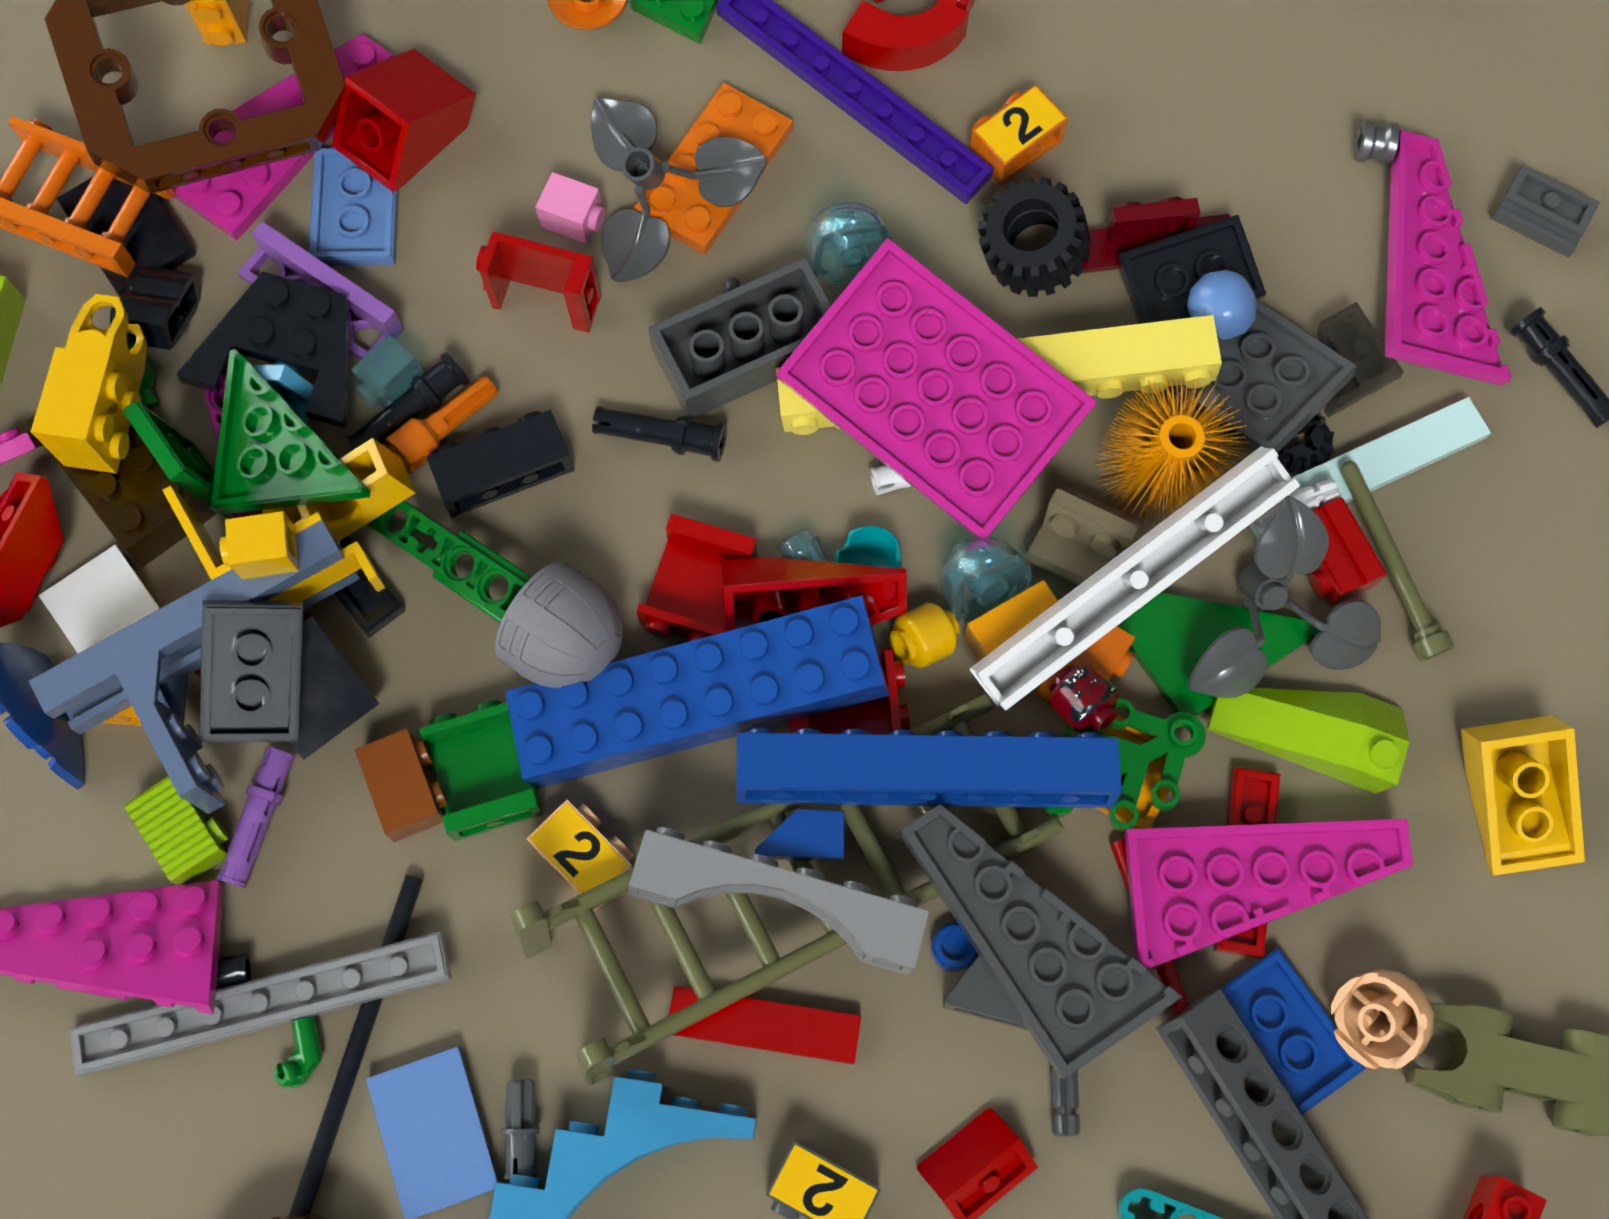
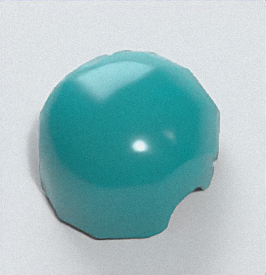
(872, 547)

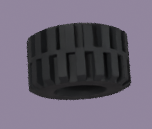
(1030, 206)

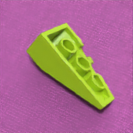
(1324, 731)

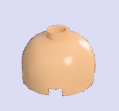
(1382, 1019)

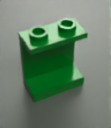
(479, 771)

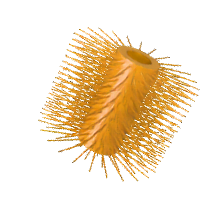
(1170, 450)

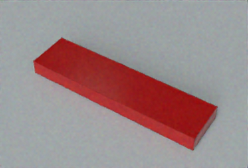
(1251, 801)
(775, 1028)

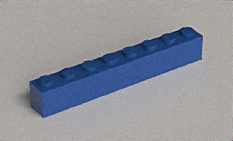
(927, 769)

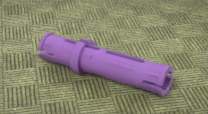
(258, 809)

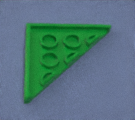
(270, 452)
(1178, 630)

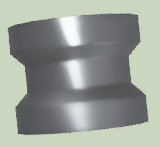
(1376, 142)

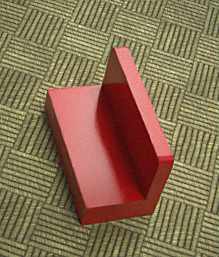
(977, 1166)

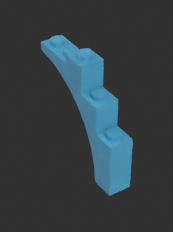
(634, 1128)

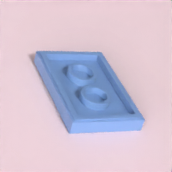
(350, 214)
(433, 1133)

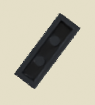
(500, 462)

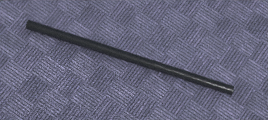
(351, 1062)

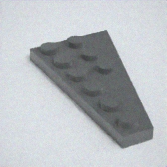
(1047, 959)

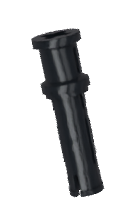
(1553, 351)
(425, 392)
(680, 434)

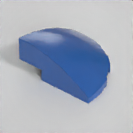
(27, 719)

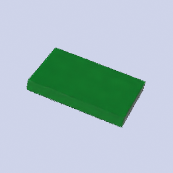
(174, 452)

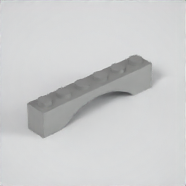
(876, 928)

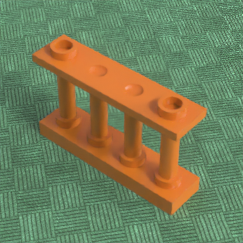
(70, 234)

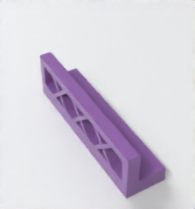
(314, 272)

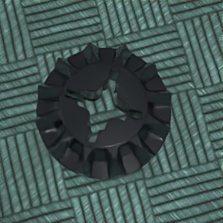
(1319, 448)

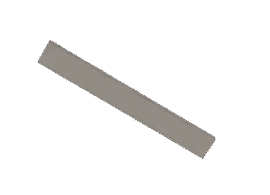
(261, 1004)

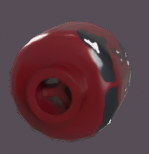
(1084, 698)

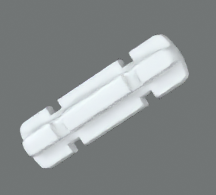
(1312, 497)

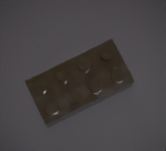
(134, 501)

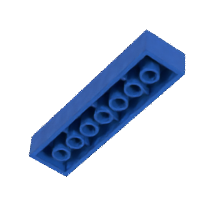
(698, 693)

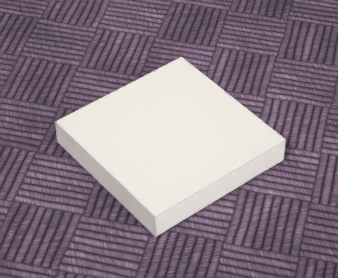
(99, 599)

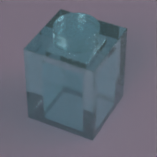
(385, 373)

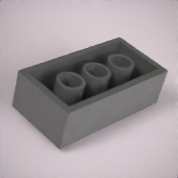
(738, 337)

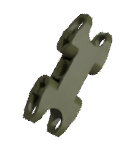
(1492, 1063)

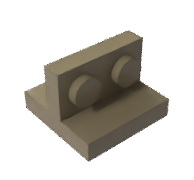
(1081, 535)

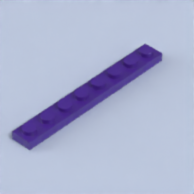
(859, 95)

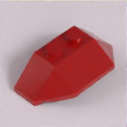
(27, 543)

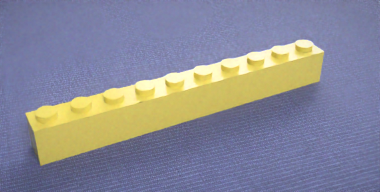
(1095, 360)

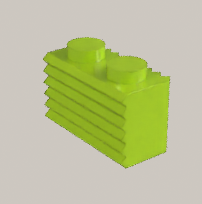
(177, 832)

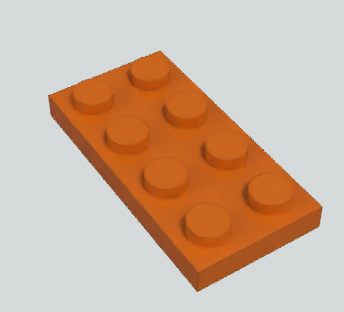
(678, 198)

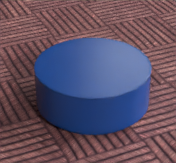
(952, 948)

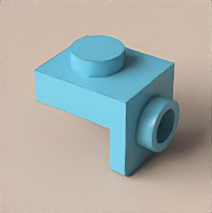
(289, 384)

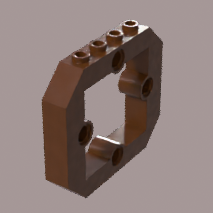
(195, 154)

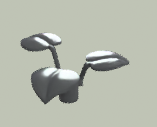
(622, 140)
(1288, 545)

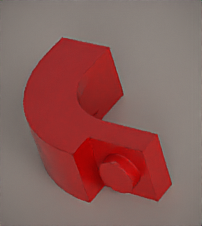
(905, 42)

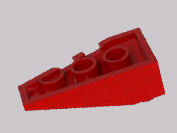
(777, 587)

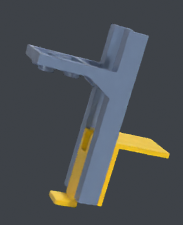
(153, 657)

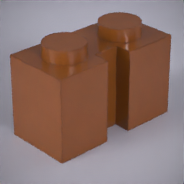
(401, 785)

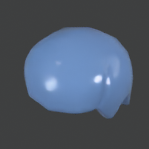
(1227, 298)

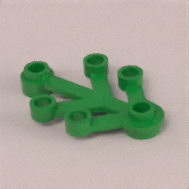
(1136, 758)

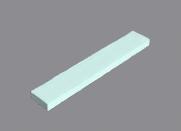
(1402, 450)

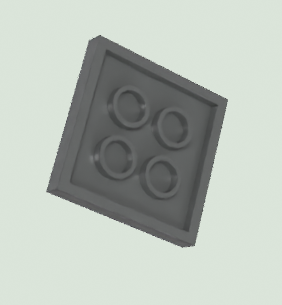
(1275, 380)

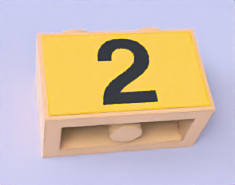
(578, 849)

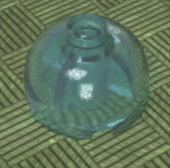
(844, 240)
(982, 576)

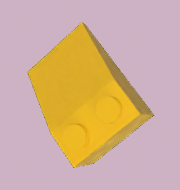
(1525, 793)

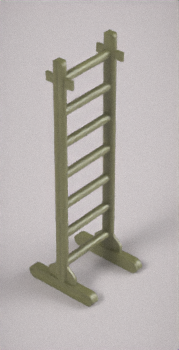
(597, 1058)

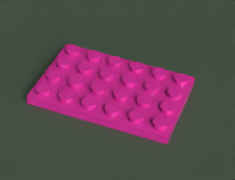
(935, 389)

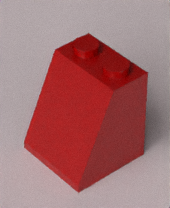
(400, 116)

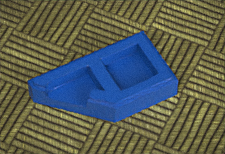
(807, 836)

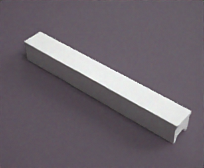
(1134, 577)

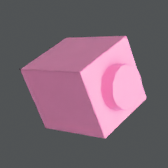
(570, 208)

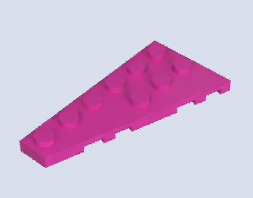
(240, 197)
(1432, 276)
(1224, 880)
(121, 944)

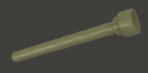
(1429, 637)

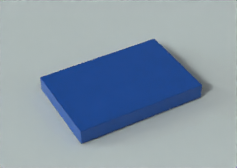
(1291, 1030)

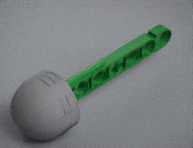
(551, 624)

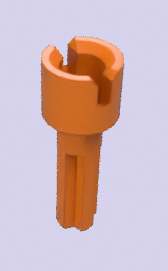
(421, 438)

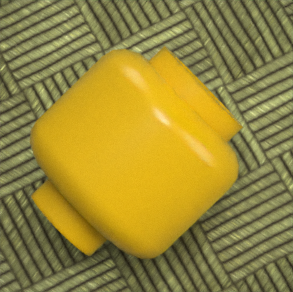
(924, 635)

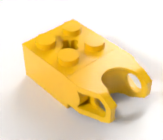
(89, 388)

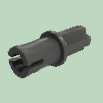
(520, 1128)

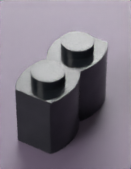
(160, 304)

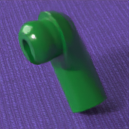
(304, 1058)

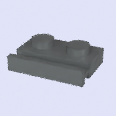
(1546, 211)

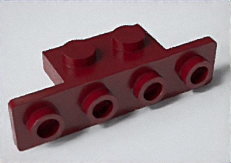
(1142, 224)

